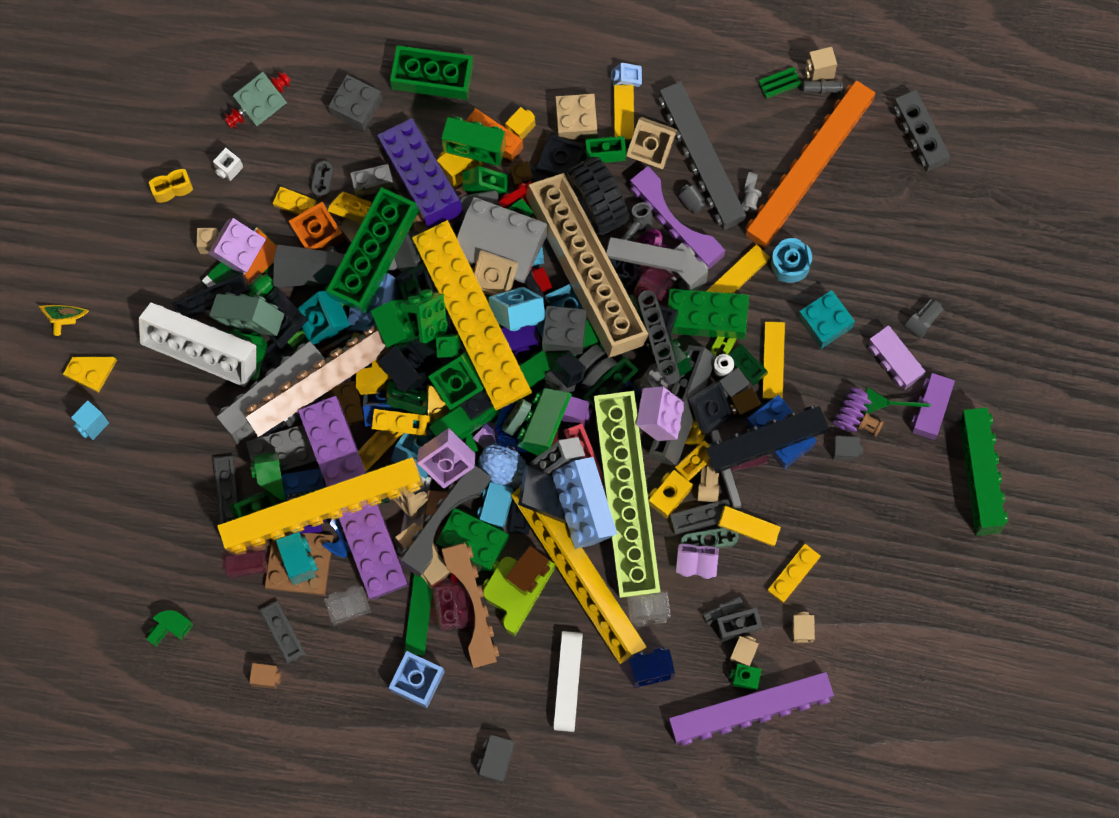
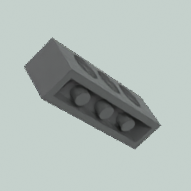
(912, 103)

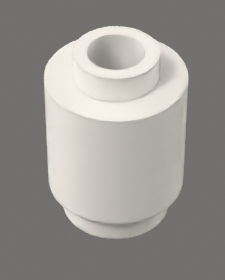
(721, 371)

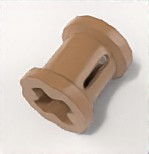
(871, 424)

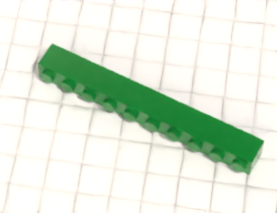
(534, 373)

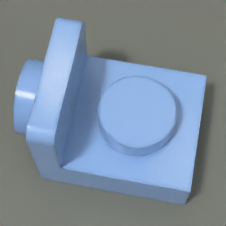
(627, 75)

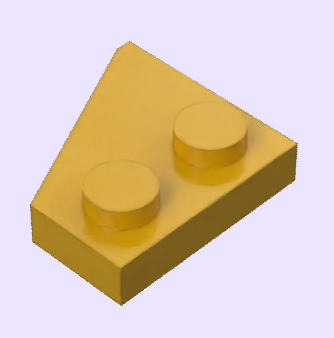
(90, 371)

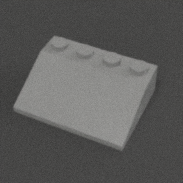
(502, 234)

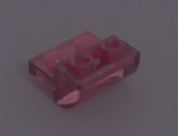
(453, 608)

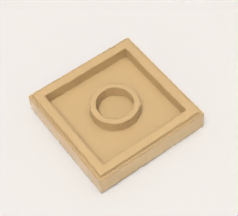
(494, 273)

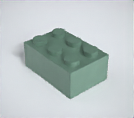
(247, 314)

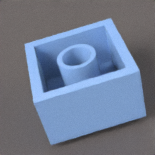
(416, 679)

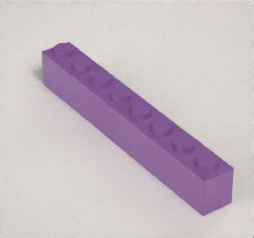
(751, 708)

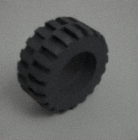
(598, 195)

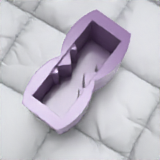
(697, 560)

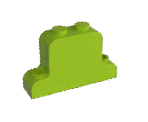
(507, 598)

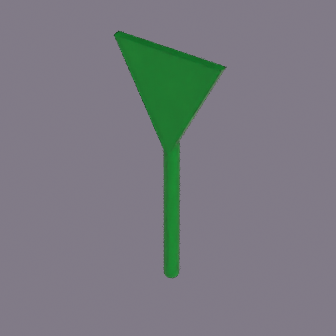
(879, 402)

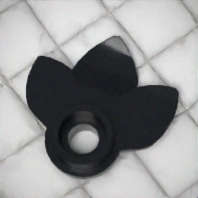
(275, 356)

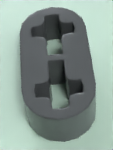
(327, 179)

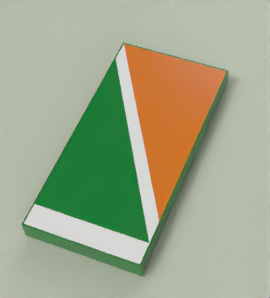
(262, 263)

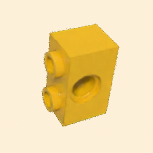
(667, 505)

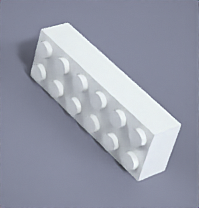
(197, 344)

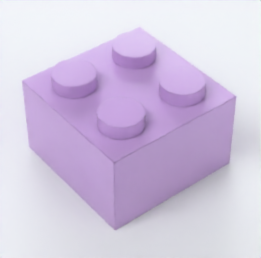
(236, 246)
(660, 413)
(446, 458)

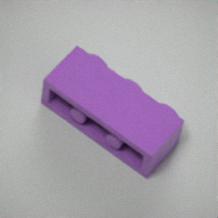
(930, 418)

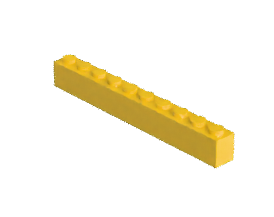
(585, 584)

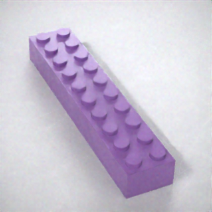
(364, 529)

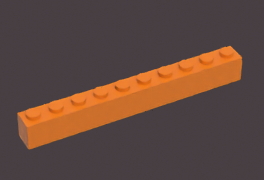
(810, 164)

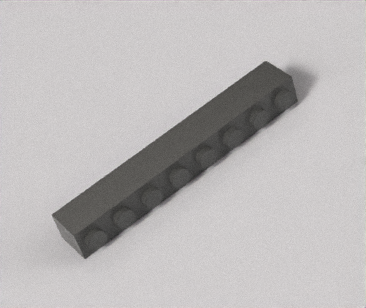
(702, 156)

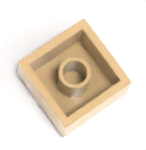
(576, 117)
(651, 142)

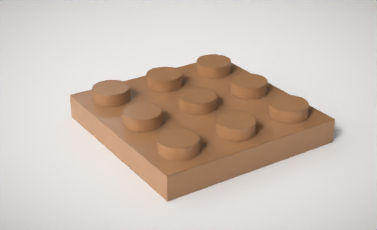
(277, 575)

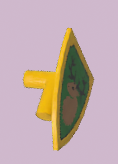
(62, 315)

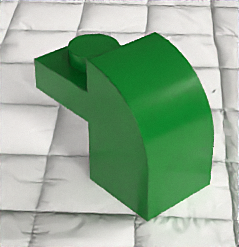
(170, 622)

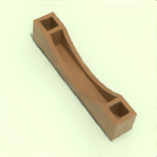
(480, 646)

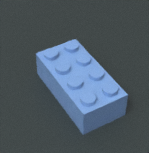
(584, 503)

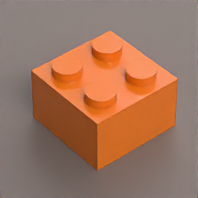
(316, 228)

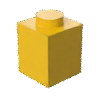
(521, 122)

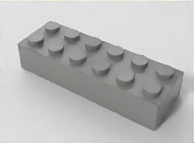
(232, 418)

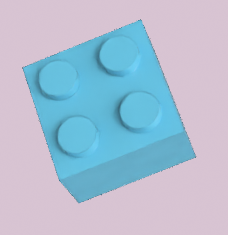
(517, 308)

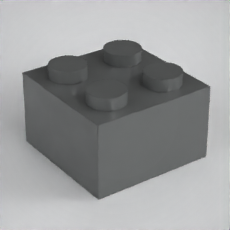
(355, 103)
(564, 330)

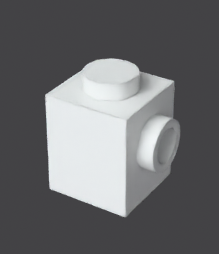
(227, 165)

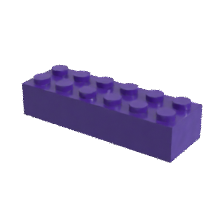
(420, 173)

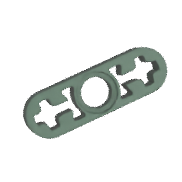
(725, 543)

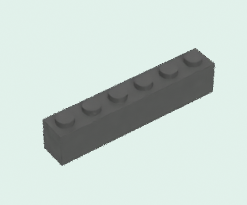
(687, 386)

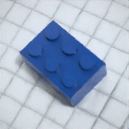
(777, 410)

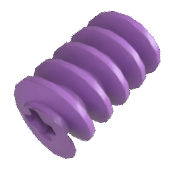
(851, 410)

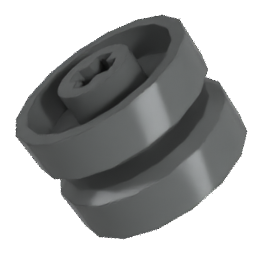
(596, 366)

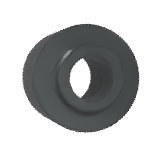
(692, 198)

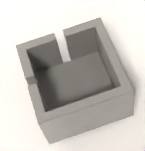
(695, 271)

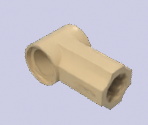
(708, 488)

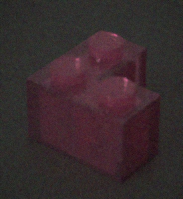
(654, 280)

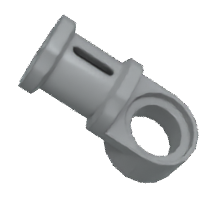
(752, 194)

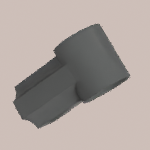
(921, 322)

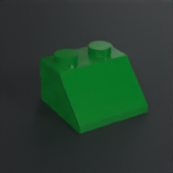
(268, 473)

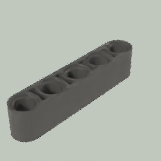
(658, 345)

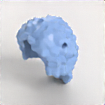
(502, 465)

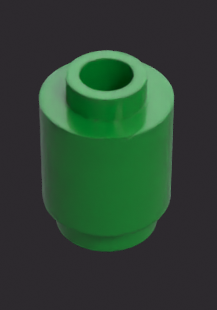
(260, 286)

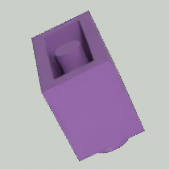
(577, 413)

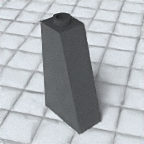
(304, 266)

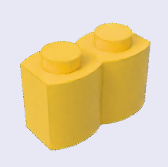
(174, 184)

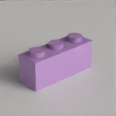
(895, 358)

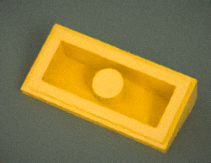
(694, 461)

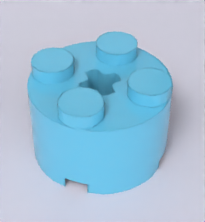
(800, 255)

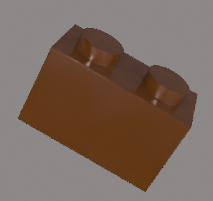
(528, 571)

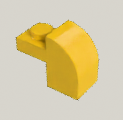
(371, 379)

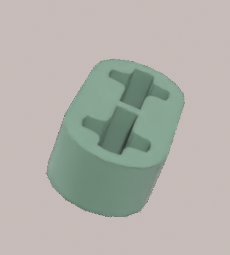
(516, 417)

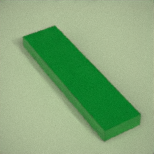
(418, 617)

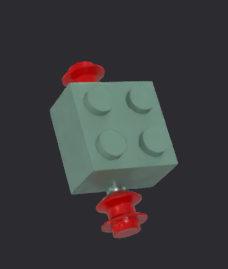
(257, 100)

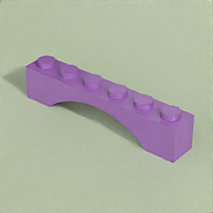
(648, 188)

